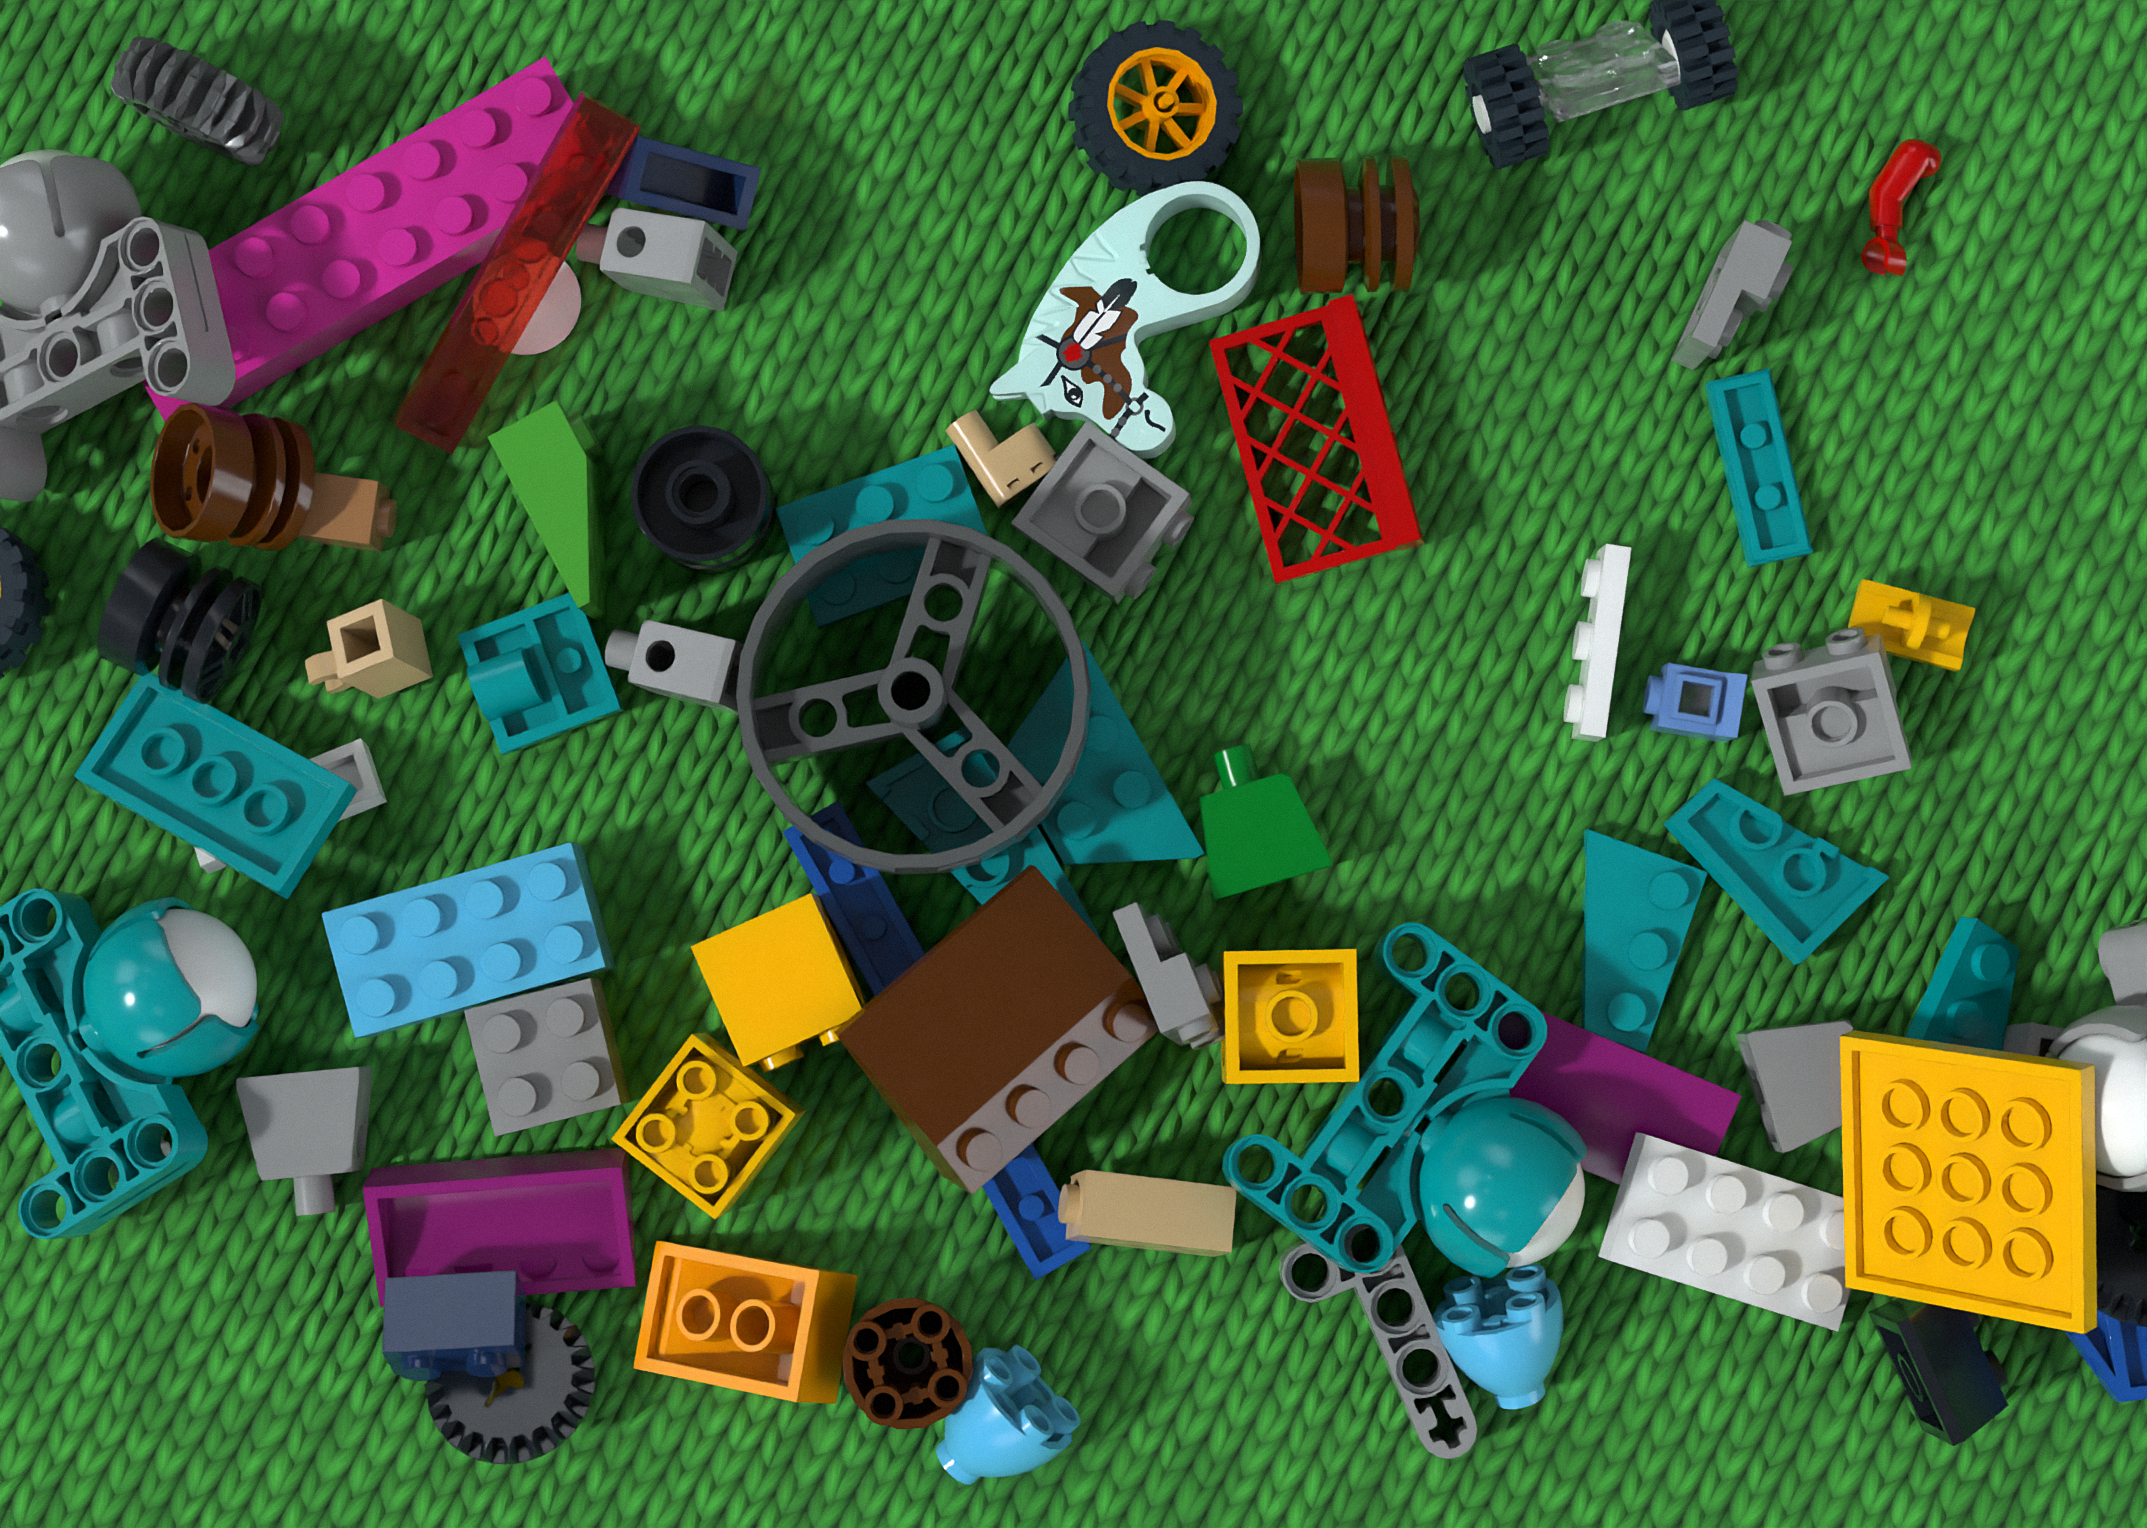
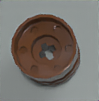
(1354, 224)
(232, 477)

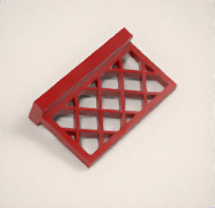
(1370, 427)

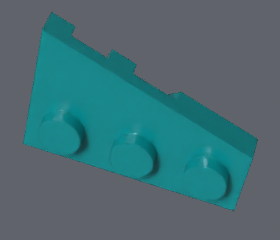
(1775, 873)

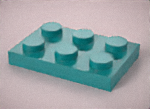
(916, 489)

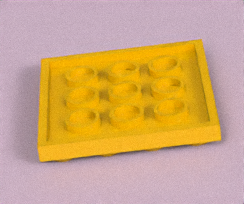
(1970, 1178)

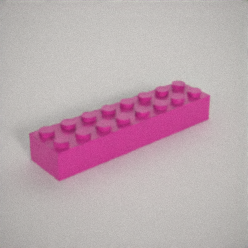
(380, 231)

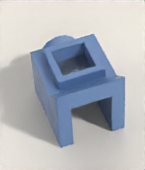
(1695, 702)

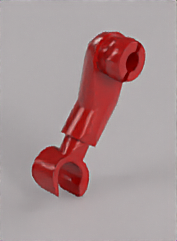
(1907, 164)

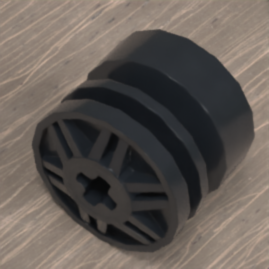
(179, 620)

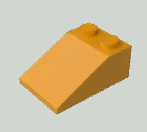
(746, 1323)

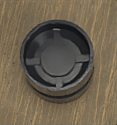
(704, 499)

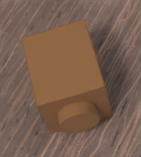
(349, 513)

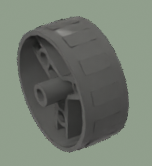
(953, 561)

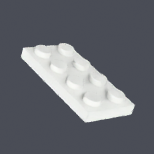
(1730, 1231)

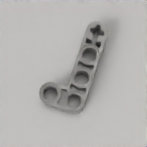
(1397, 1340)

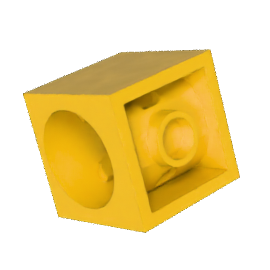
(780, 982)
(1290, 1016)
(708, 1124)

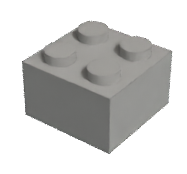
(547, 1056)

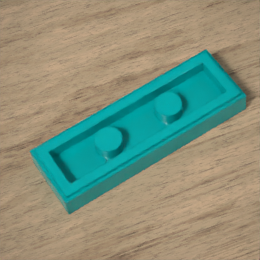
(1758, 468)

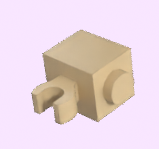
(372, 650)

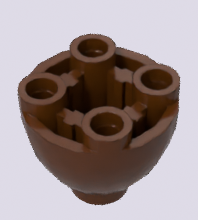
(899, 1393)

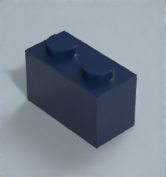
(686, 182)
(454, 1324)

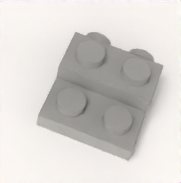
(1742, 280)
(1105, 514)
(1830, 711)
(1179, 990)

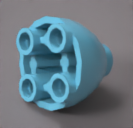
(1503, 1332)
(1005, 1420)

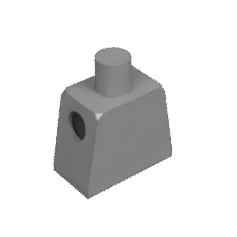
(662, 256)
(679, 663)
(1795, 1079)
(308, 1129)

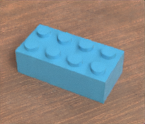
(468, 940)

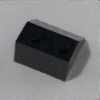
(1942, 1367)

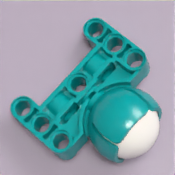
(128, 1014)
(1484, 1171)

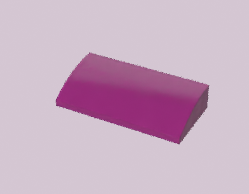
(1615, 1092)
(545, 1215)

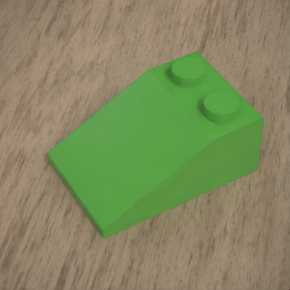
(563, 491)

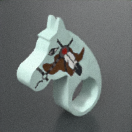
(1087, 330)

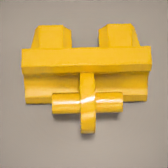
(1913, 623)

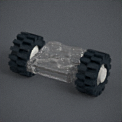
(1620, 63)

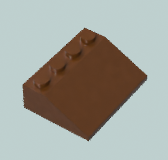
(999, 1030)

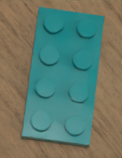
(216, 784)

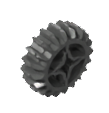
(197, 100)

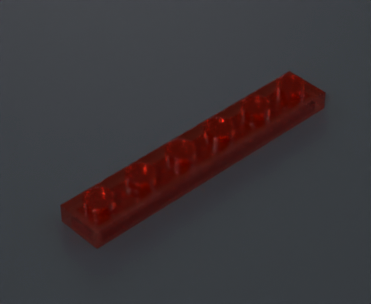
(517, 272)

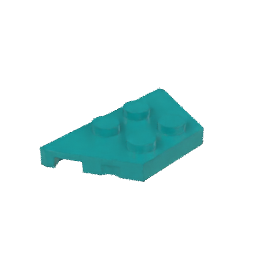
(1117, 798)

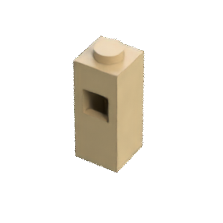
(1148, 1213)

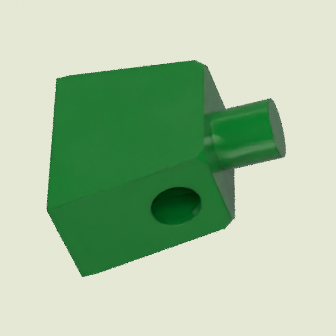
(1255, 828)

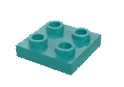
(539, 673)

